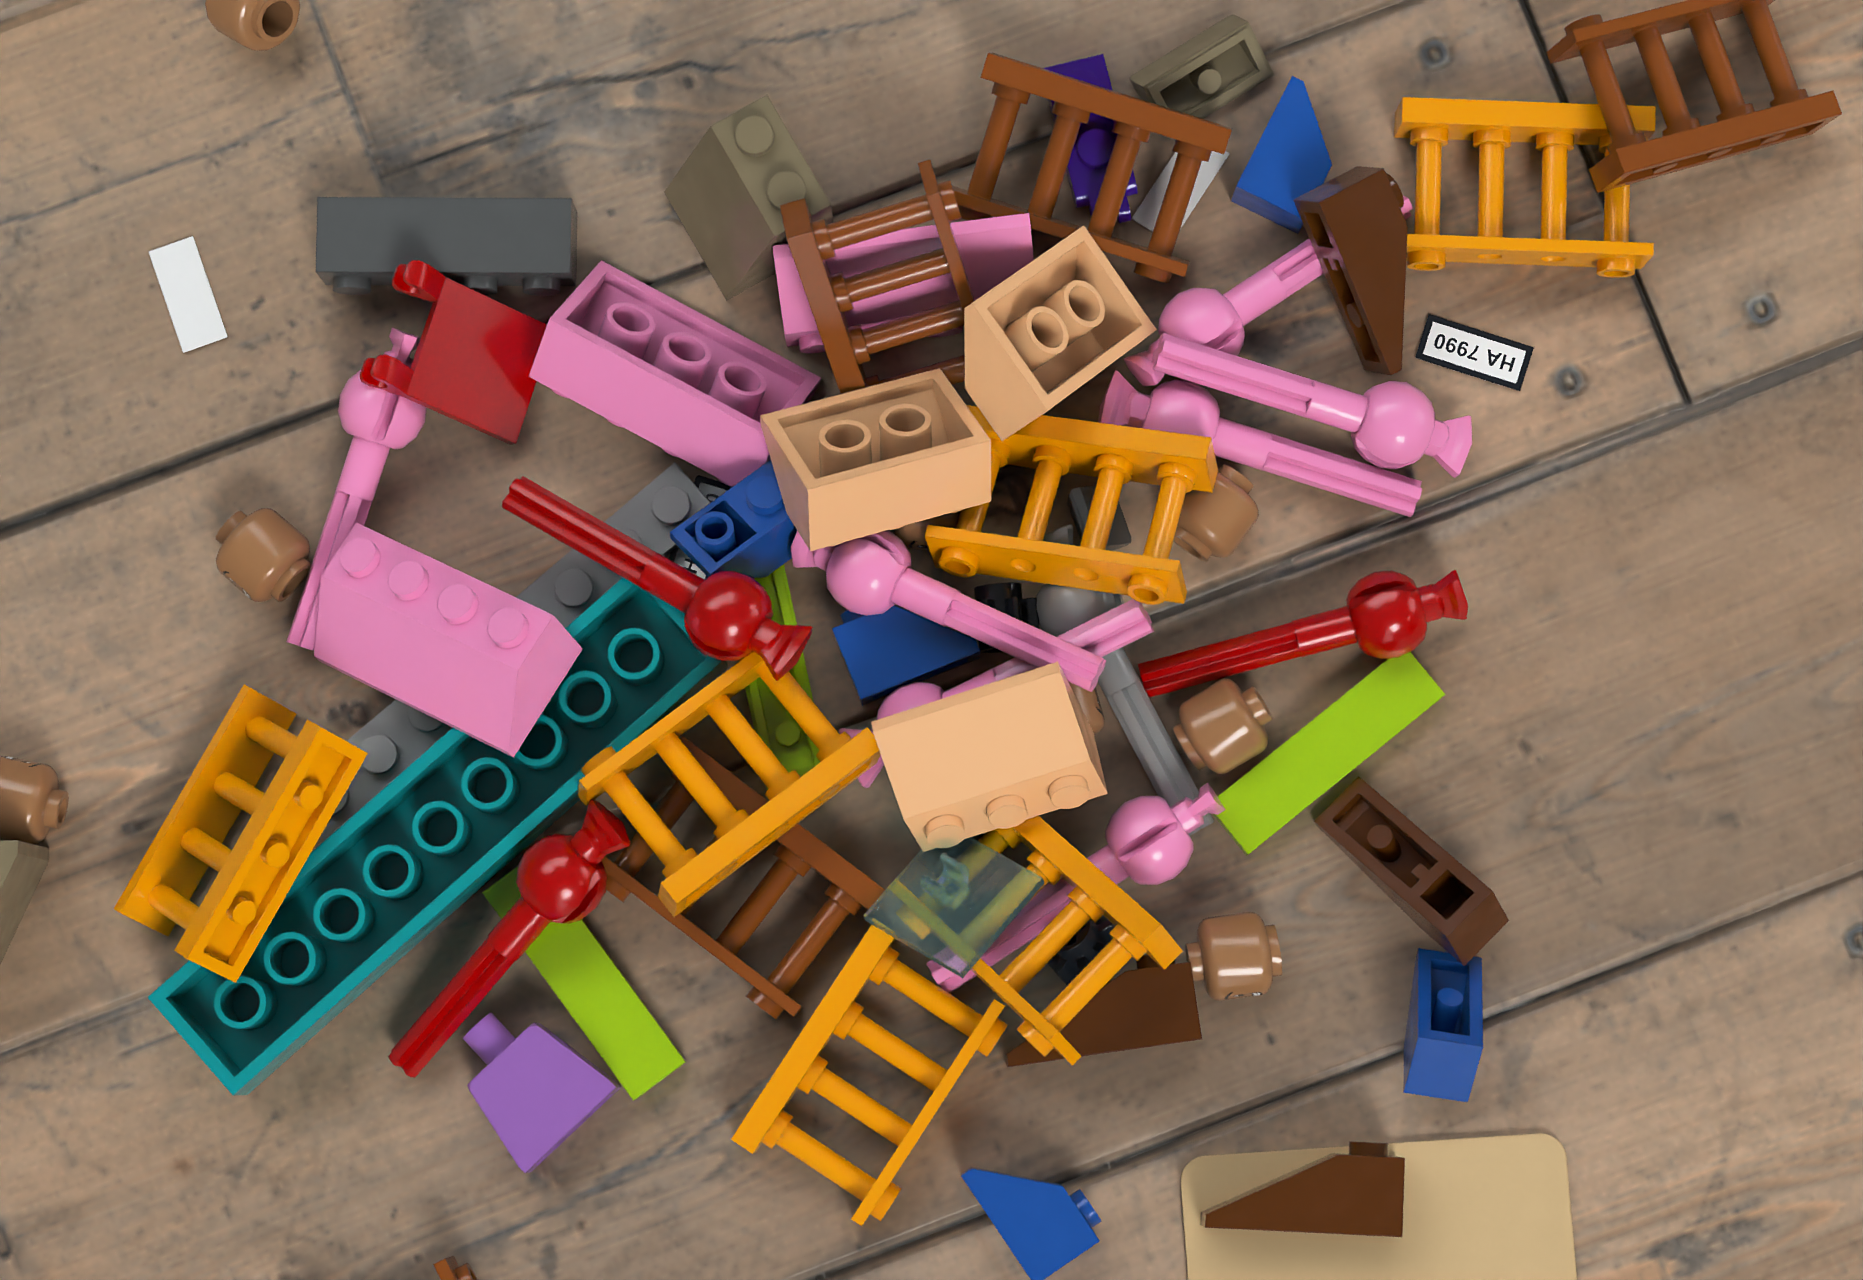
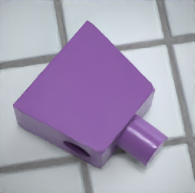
(534, 1088)

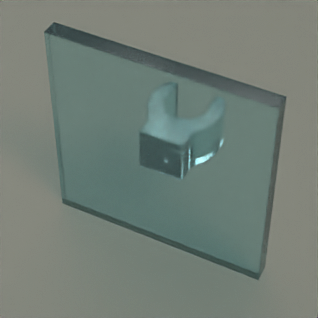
(954, 902)

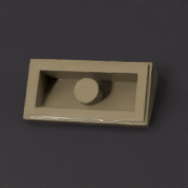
(1206, 70)

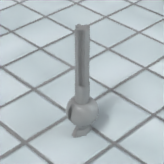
(1068, 607)

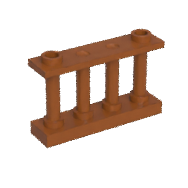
(1133, 125)
(1685, 140)
(834, 294)
(796, 855)

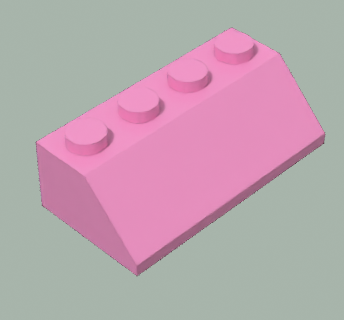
(988, 248)
(667, 373)
(439, 639)

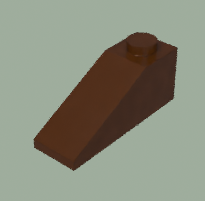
(1363, 254)
(1413, 871)
(1129, 1013)
(1329, 1196)

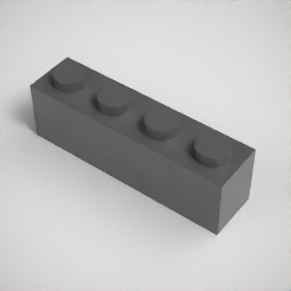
(465, 239)

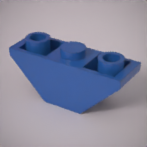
(740, 529)

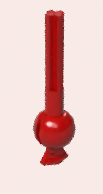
(723, 614)
(1381, 615)
(558, 883)

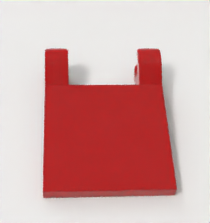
(469, 356)

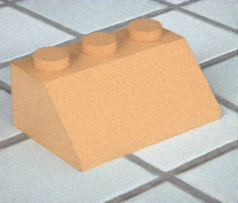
(1048, 332)
(878, 458)
(990, 757)

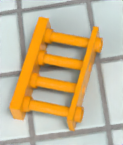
(1492, 129)
(1091, 449)
(738, 833)
(269, 850)
(1091, 898)
(807, 1071)

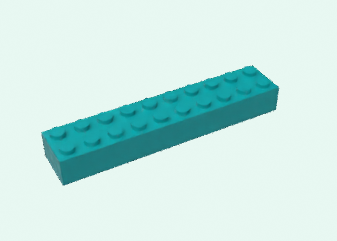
(433, 844)

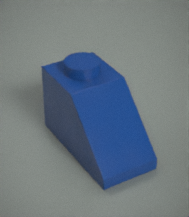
(1286, 161)
(898, 650)
(1443, 1026)
(1035, 1219)

